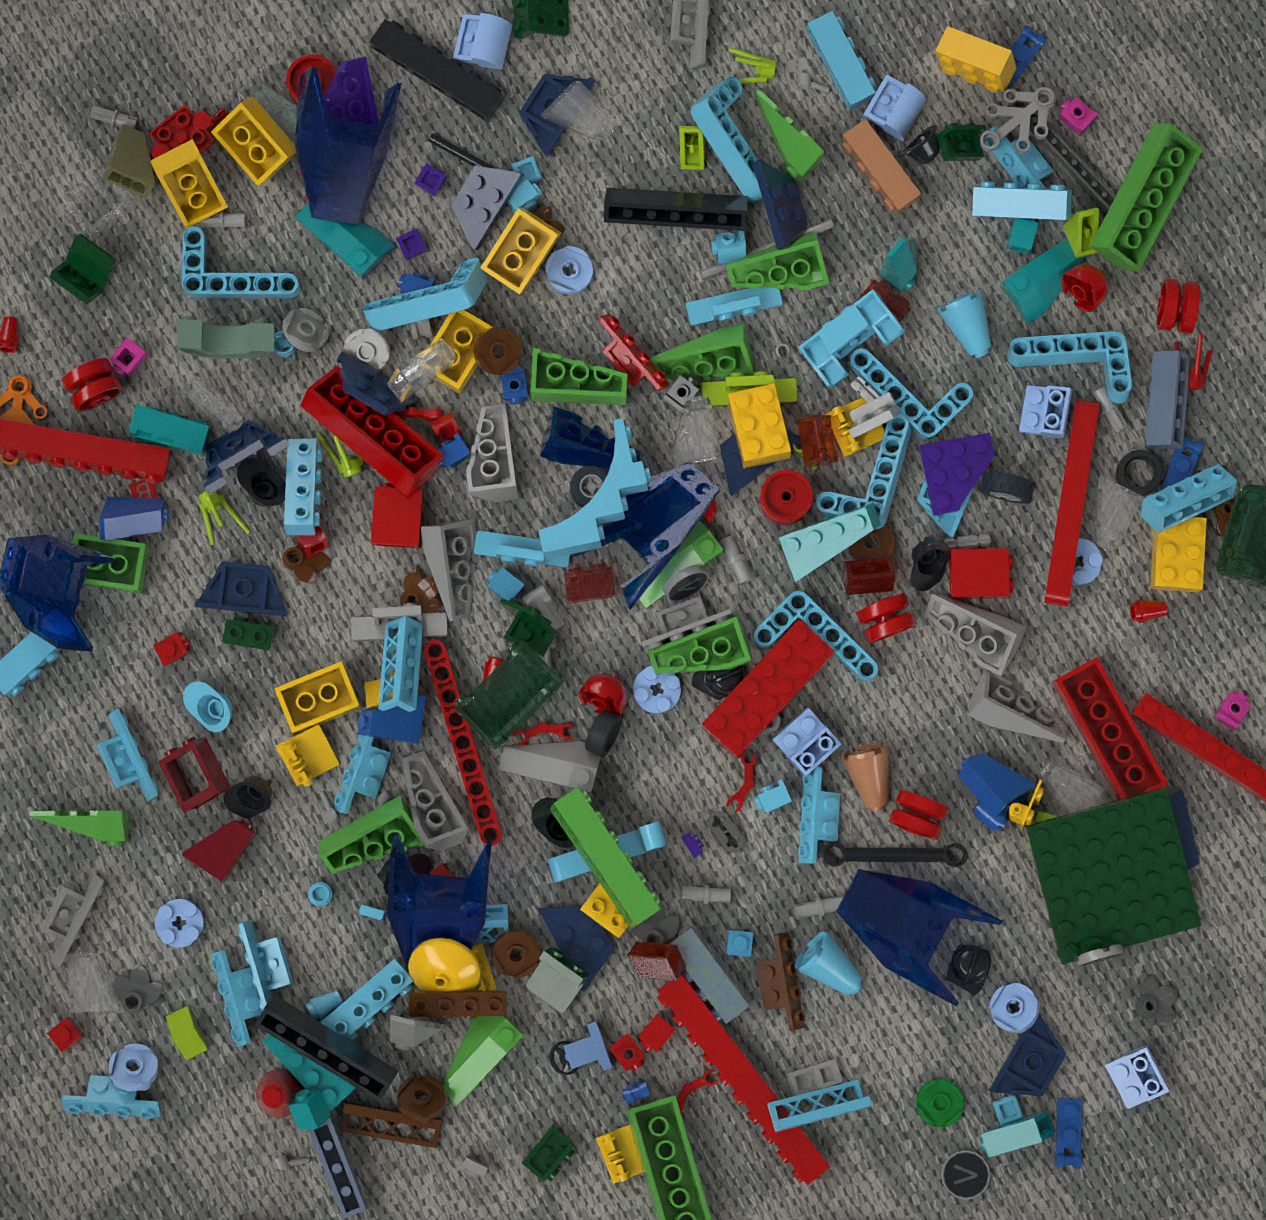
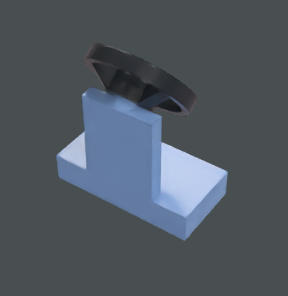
(581, 1052)

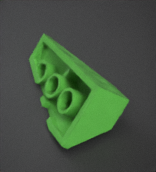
(797, 149)
(793, 266)
(709, 355)
(697, 549)
(709, 649)
(100, 825)
(481, 1049)

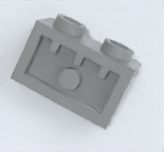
(873, 414)

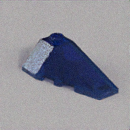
(574, 443)

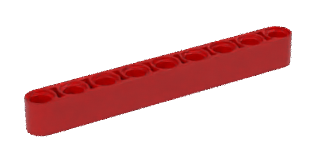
(1071, 503)
(460, 731)

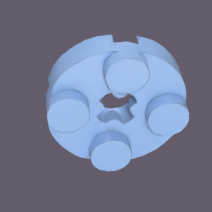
(563, 258)
(1091, 559)
(661, 702)
(167, 915)
(1028, 1006)
(133, 1080)

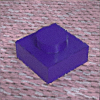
(430, 180)
(411, 244)
(693, 844)

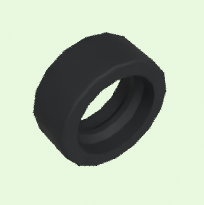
(1149, 458)
(603, 733)

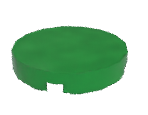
(934, 1107)

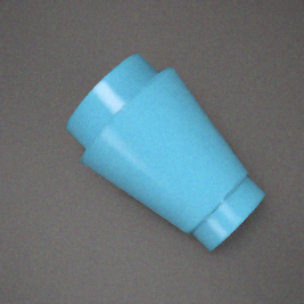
(323, 1005)

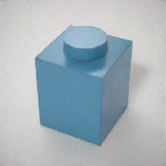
(505, 584)
(739, 943)

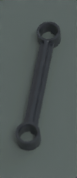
(854, 854)

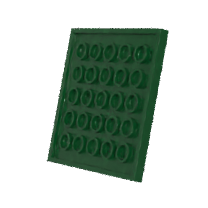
(1113, 874)

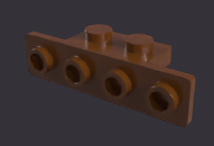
(780, 984)
(458, 1004)

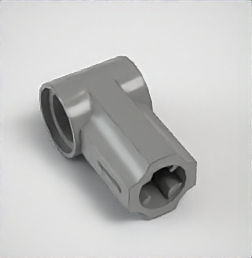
(541, 600)

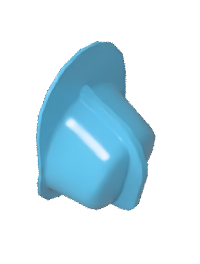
(208, 706)

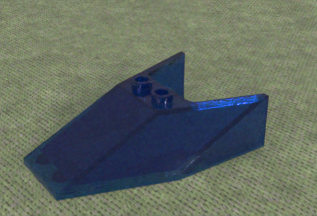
(338, 155)
(660, 522)
(43, 586)
(435, 905)
(904, 923)

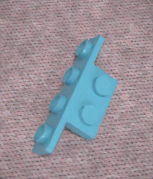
(1021, 167)
(732, 304)
(515, 548)
(124, 760)
(363, 773)
(818, 818)
(266, 961)
(239, 996)
(107, 1099)

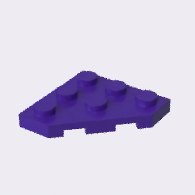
(351, 93)
(953, 469)

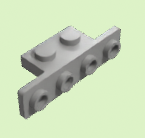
(691, 28)
(682, 619)
(374, 627)
(68, 915)

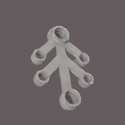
(1020, 116)

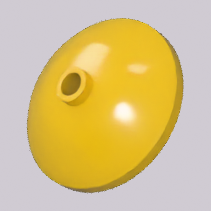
(444, 960)

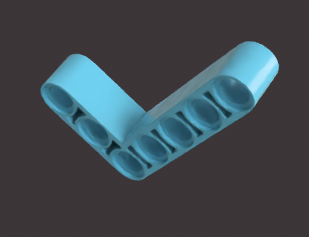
(725, 137)
(230, 280)
(431, 301)
(1079, 354)
(907, 399)
(878, 480)
(827, 624)
(634, 843)

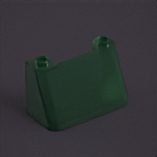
(1244, 543)
(509, 695)

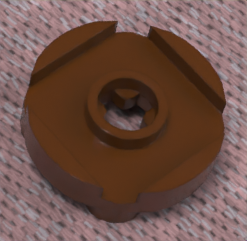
(484, 350)
(884, 548)
(518, 939)
(421, 1110)

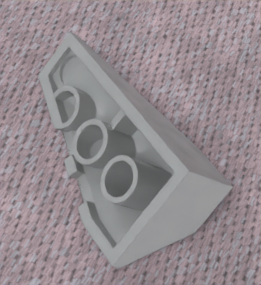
(491, 461)
(449, 556)
(981, 633)
(1004, 708)
(555, 763)
(431, 806)
(411, 1031)

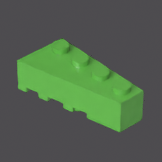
(575, 381)
(369, 836)

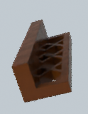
(389, 1115)

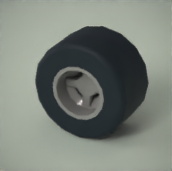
(586, 484)

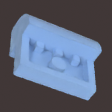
(483, 40)
(895, 107)
(1045, 411)
(806, 741)
(1137, 1077)

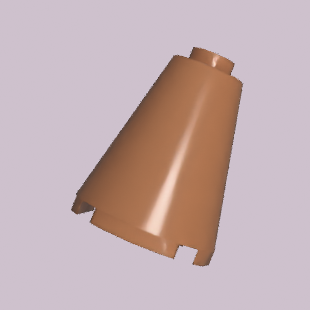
(870, 773)

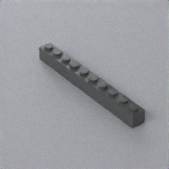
(1071, 162)

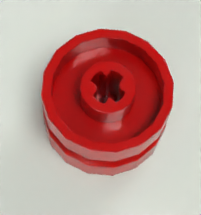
(325, 71)
(1178, 306)
(92, 384)
(782, 511)
(885, 615)
(919, 812)

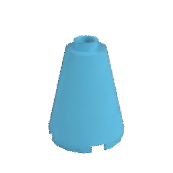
(968, 322)
(829, 965)

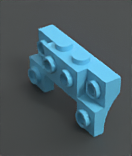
(846, 333)

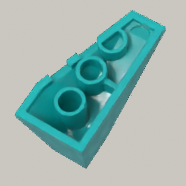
(355, 245)
(900, 265)
(1039, 281)

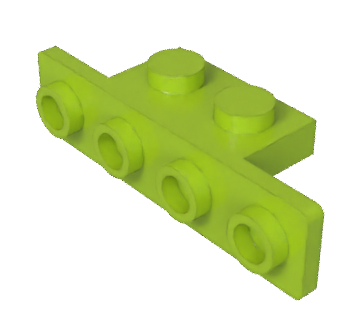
(719, 391)

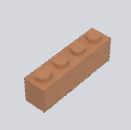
(880, 166)

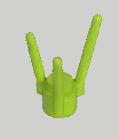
(763, 66)
(348, 464)
(211, 503)

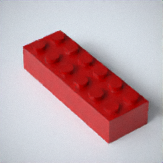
(378, 439)
(768, 689)
(1109, 730)

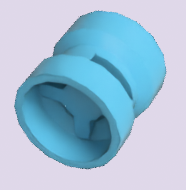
(280, 343)

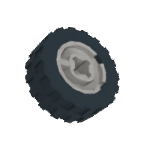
(1007, 487)

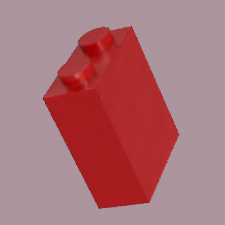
(396, 517)
(980, 573)

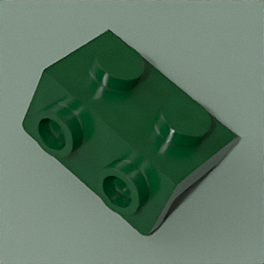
(961, 142)
(247, 634)
(549, 1153)

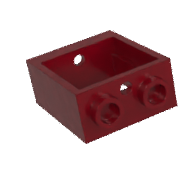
(209, 766)

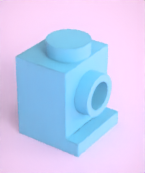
(525, 196)
(729, 246)
(772, 798)

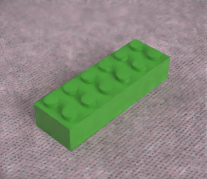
(1146, 197)
(605, 858)
(667, 1160)

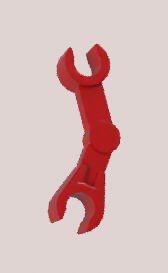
(429, 415)
(542, 728)
(747, 785)
(687, 1088)

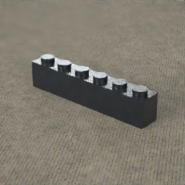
(436, 70)
(675, 209)
(326, 1048)

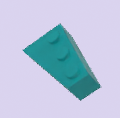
(170, 430)

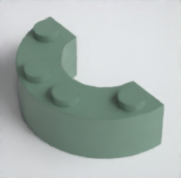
(230, 341)

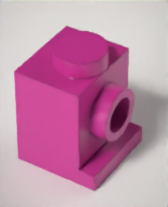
(1077, 123)
(128, 349)
(1226, 715)

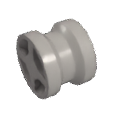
(421, 329)

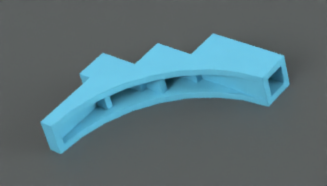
(581, 530)

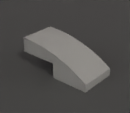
(814, 1077)

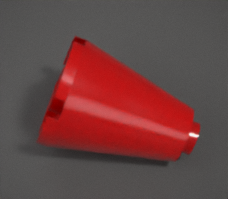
(276, 1091)

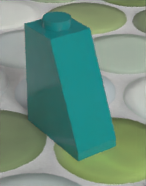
(1017, 1134)

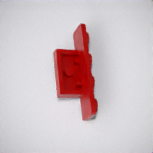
(628, 357)

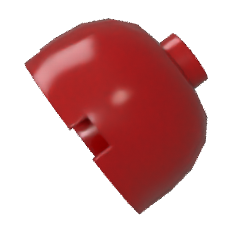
(1086, 285)
(604, 693)

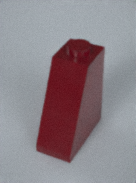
(222, 849)

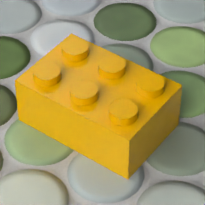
(975, 60)
(255, 141)
(189, 183)
(520, 250)
(460, 332)
(759, 426)
(1179, 557)
(318, 697)

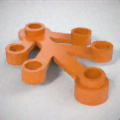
(16, 413)

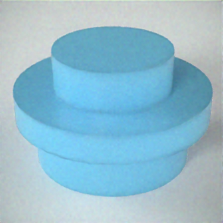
(320, 894)

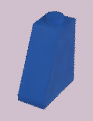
(132, 517)
(393, 723)
(994, 783)

